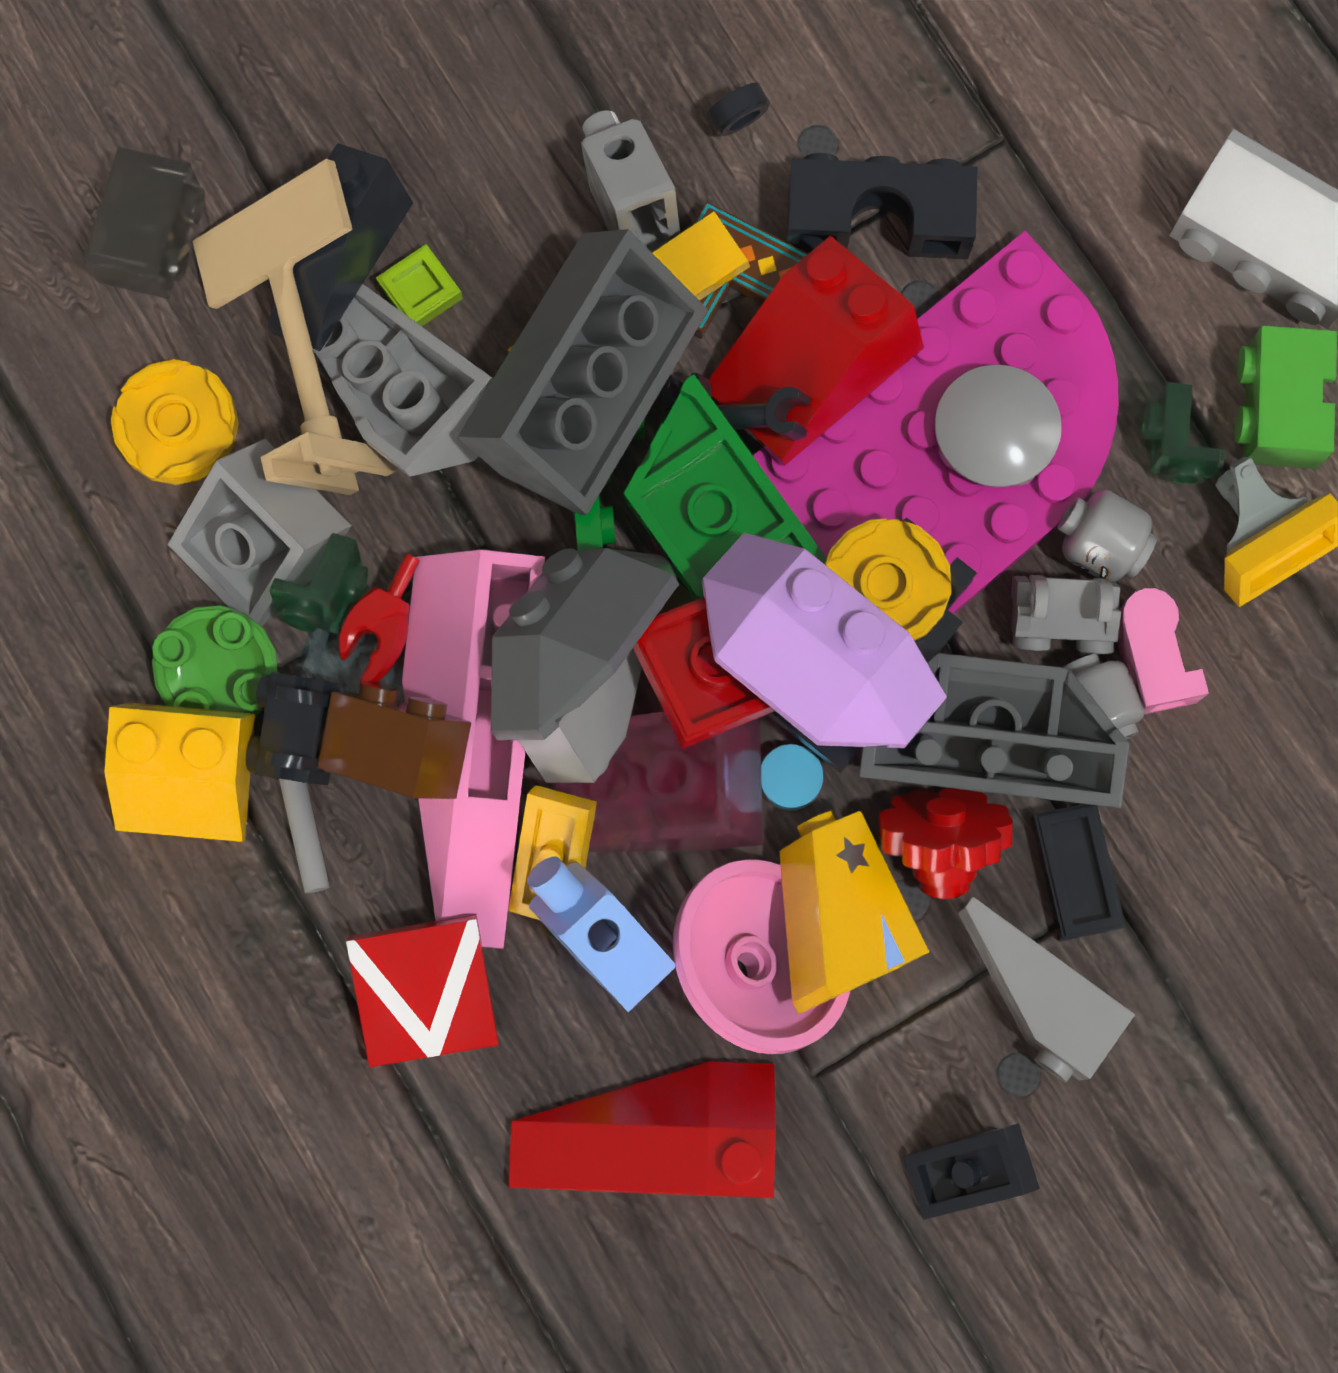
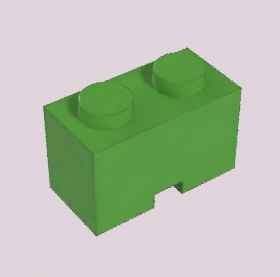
(1284, 403)

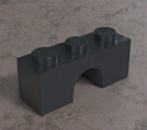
(931, 200)

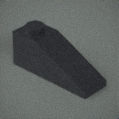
(337, 271)

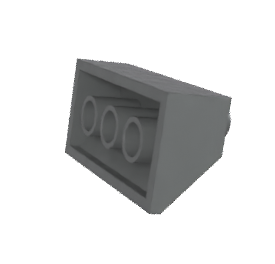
(585, 370)

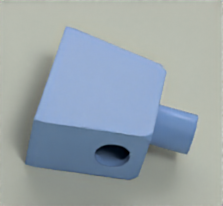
(587, 921)

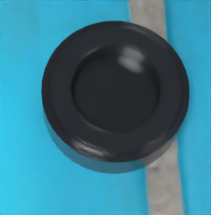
(738, 109)

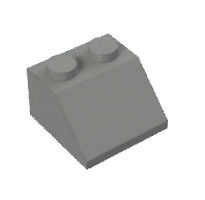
(254, 531)

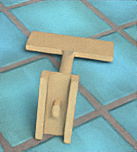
(265, 245)

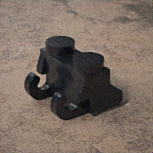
(290, 728)

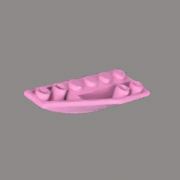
(448, 658)

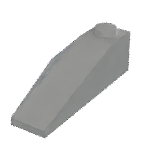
(402, 385)

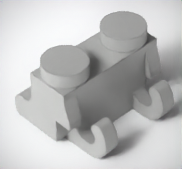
(1065, 610)

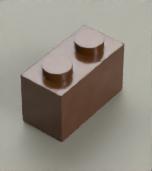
(394, 743)

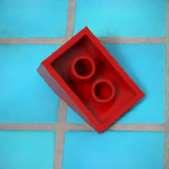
(823, 331)

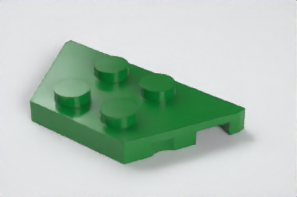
(706, 490)

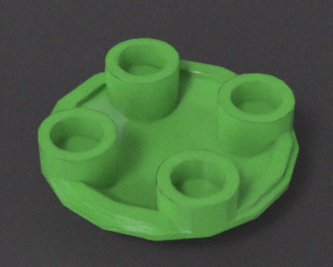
(212, 660)

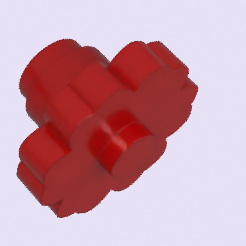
(945, 837)

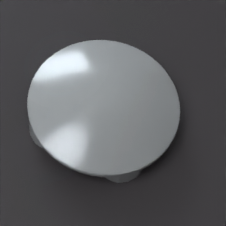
(997, 426)

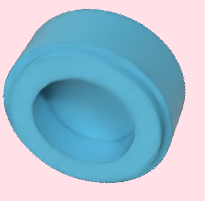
(791, 777)

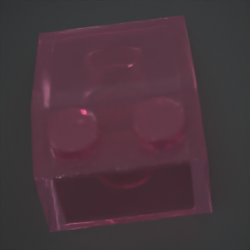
(674, 796)

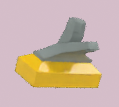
(1272, 533)

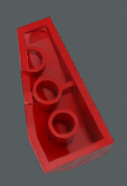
(672, 1134)

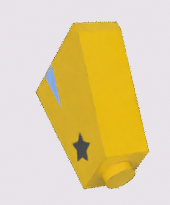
(842, 911)

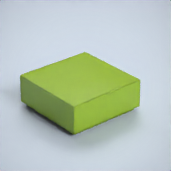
(419, 286)

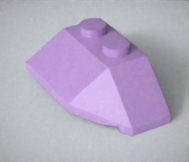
(816, 647)

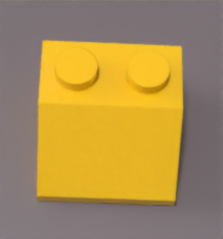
(178, 770)

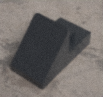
(971, 1171)

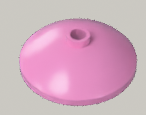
(742, 918)

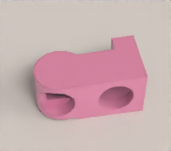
(1153, 655)

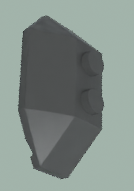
(571, 635)
(1010, 734)

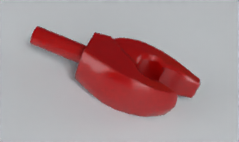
(384, 616)

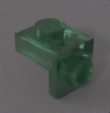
(1168, 427)
(336, 583)

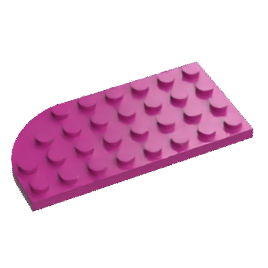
(885, 449)

